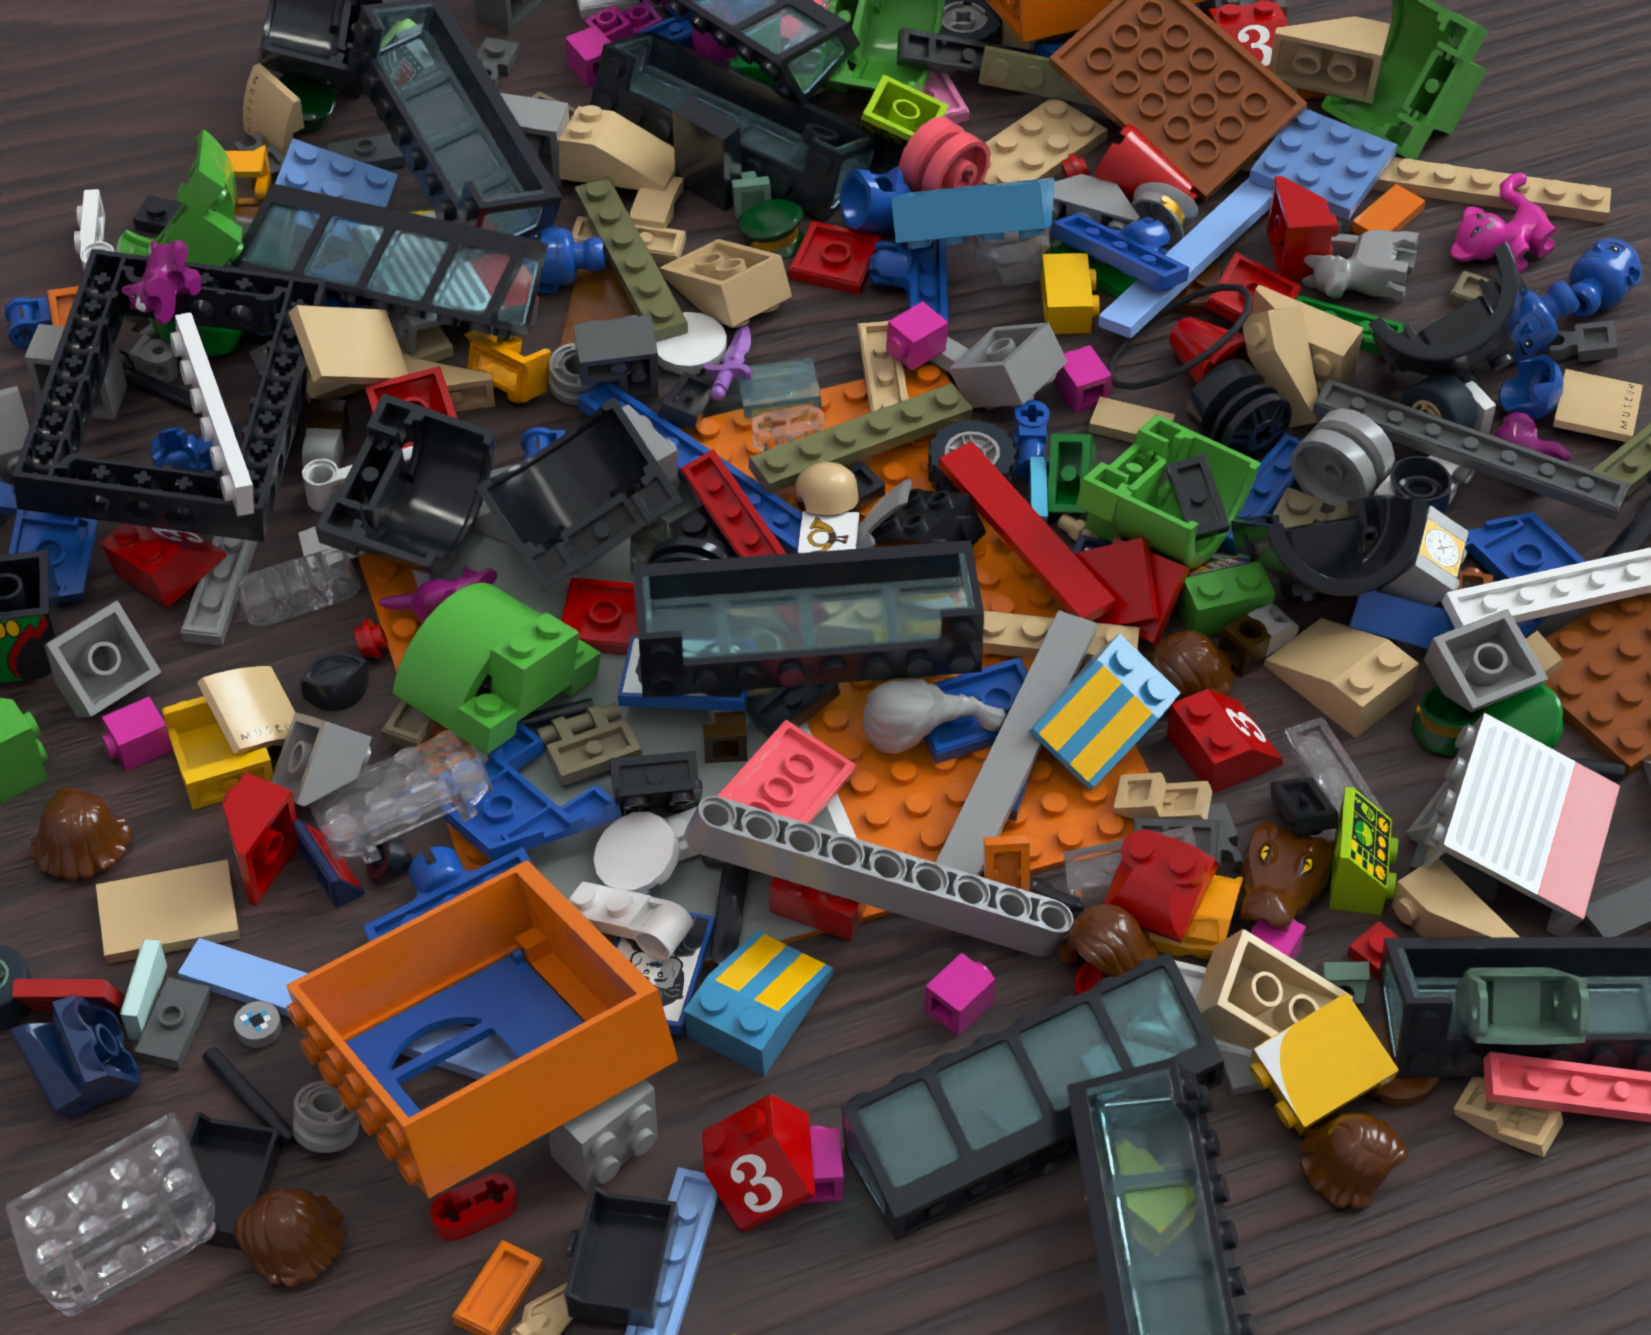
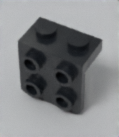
(932, 519)
(656, 782)

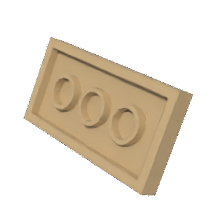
(1040, 141)

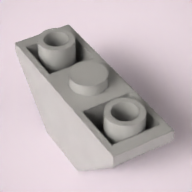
(1093, 199)

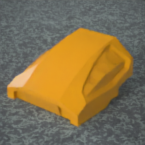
(1209, 923)

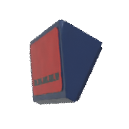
(333, 875)

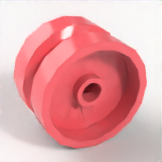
(943, 157)

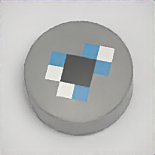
(257, 1024)

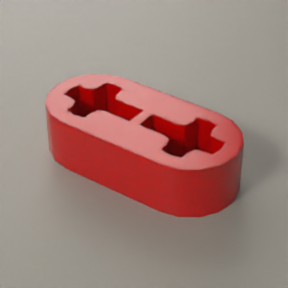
(473, 1206)

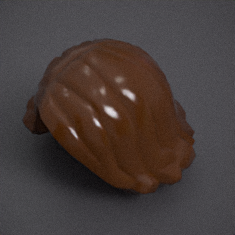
(1193, 664)
(78, 836)
(1107, 940)
(1350, 1157)
(290, 1235)

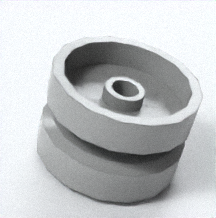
(1342, 458)

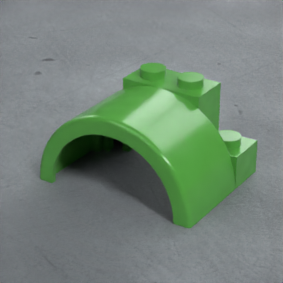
(877, 29)
(1422, 78)
(209, 234)
(1130, 504)
(495, 635)

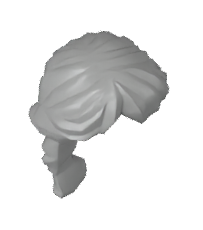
(909, 709)

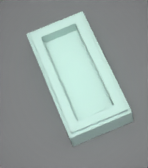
(143, 988)

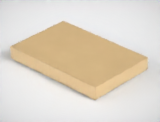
(348, 344)
(167, 908)

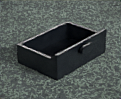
(706, 152)
(235, 1167)
(620, 1258)

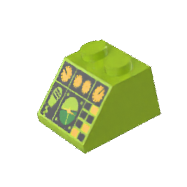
(899, 110)
(1362, 857)

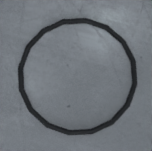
(1197, 360)

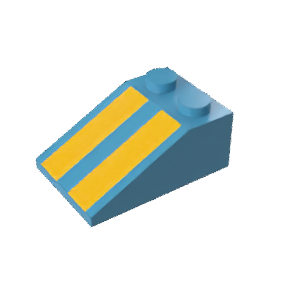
(1104, 711)
(755, 1001)

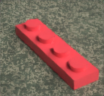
(1567, 1086)

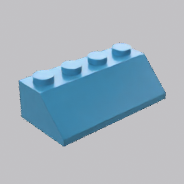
(973, 211)

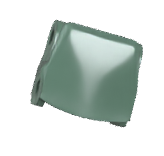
(1523, 1006)

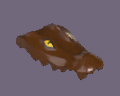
(1283, 873)

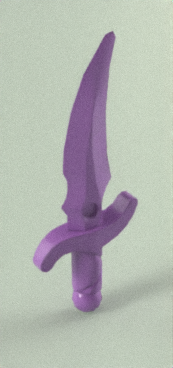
(732, 364)

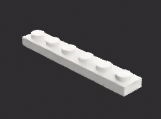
(215, 421)
(1554, 589)

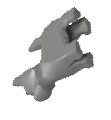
(1371, 267)

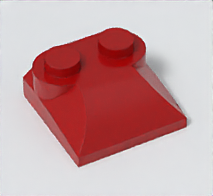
(422, 388)
(1161, 882)

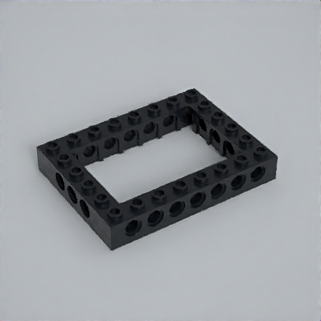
(62, 481)

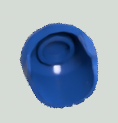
(1535, 388)

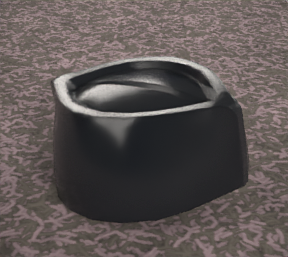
(1422, 478)
(335, 681)

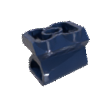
(78, 1056)

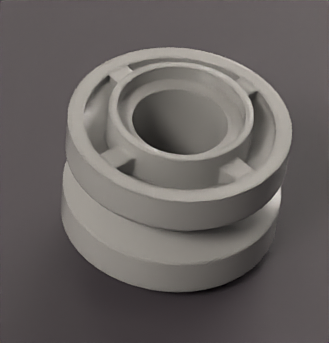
(564, 375)
(322, 1120)

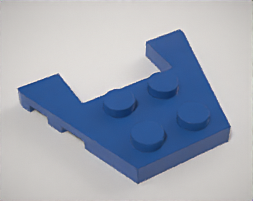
(65, 537)
(1518, 548)
(519, 812)

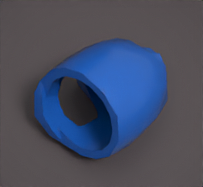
(867, 199)

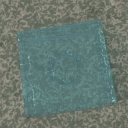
(780, 387)

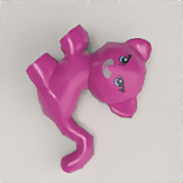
(1484, 231)

